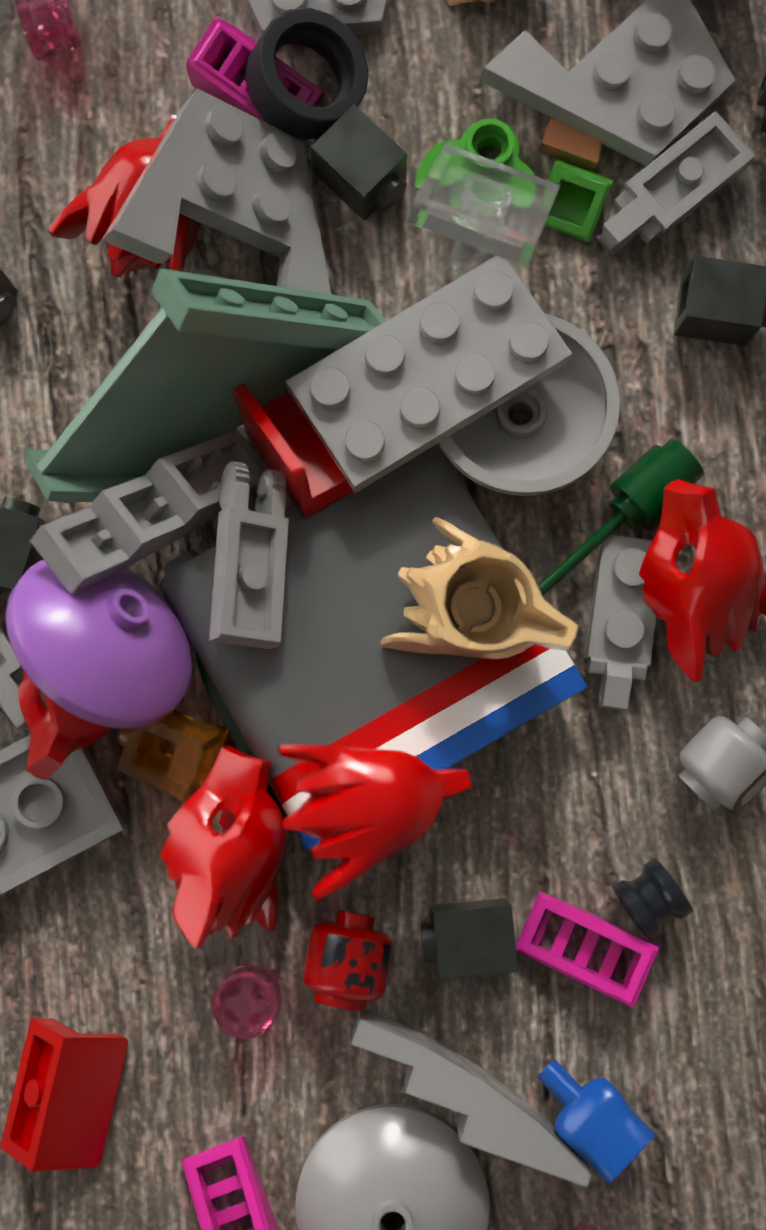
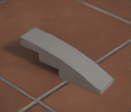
(143, 512)
(489, 1111)

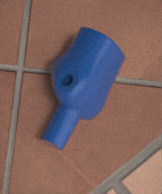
(596, 1121)

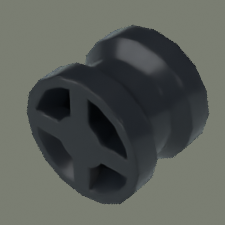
(652, 899)

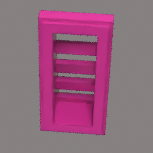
(223, 40)
(602, 981)
(247, 1178)

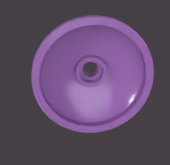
(102, 651)

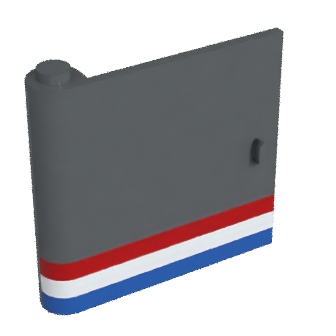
(340, 600)

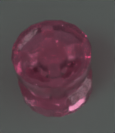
(48, 26)
(245, 1014)

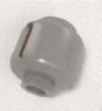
(725, 763)

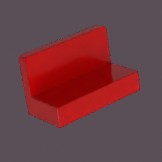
(294, 449)
(63, 1097)

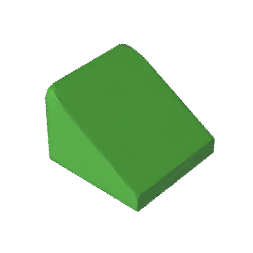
(578, 200)

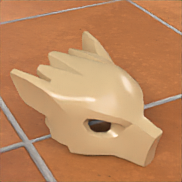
(477, 603)

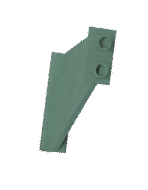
(182, 375)

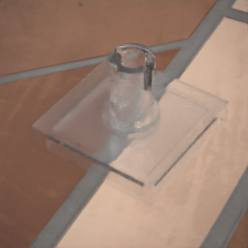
(482, 208)

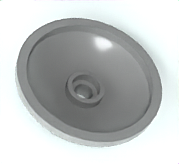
(567, 433)
(387, 1163)

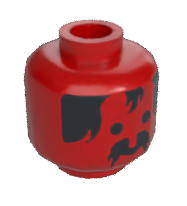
(347, 961)

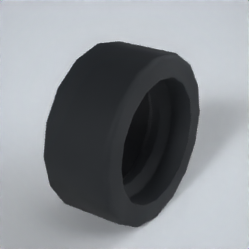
(331, 41)

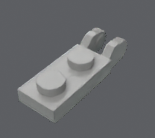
(249, 560)

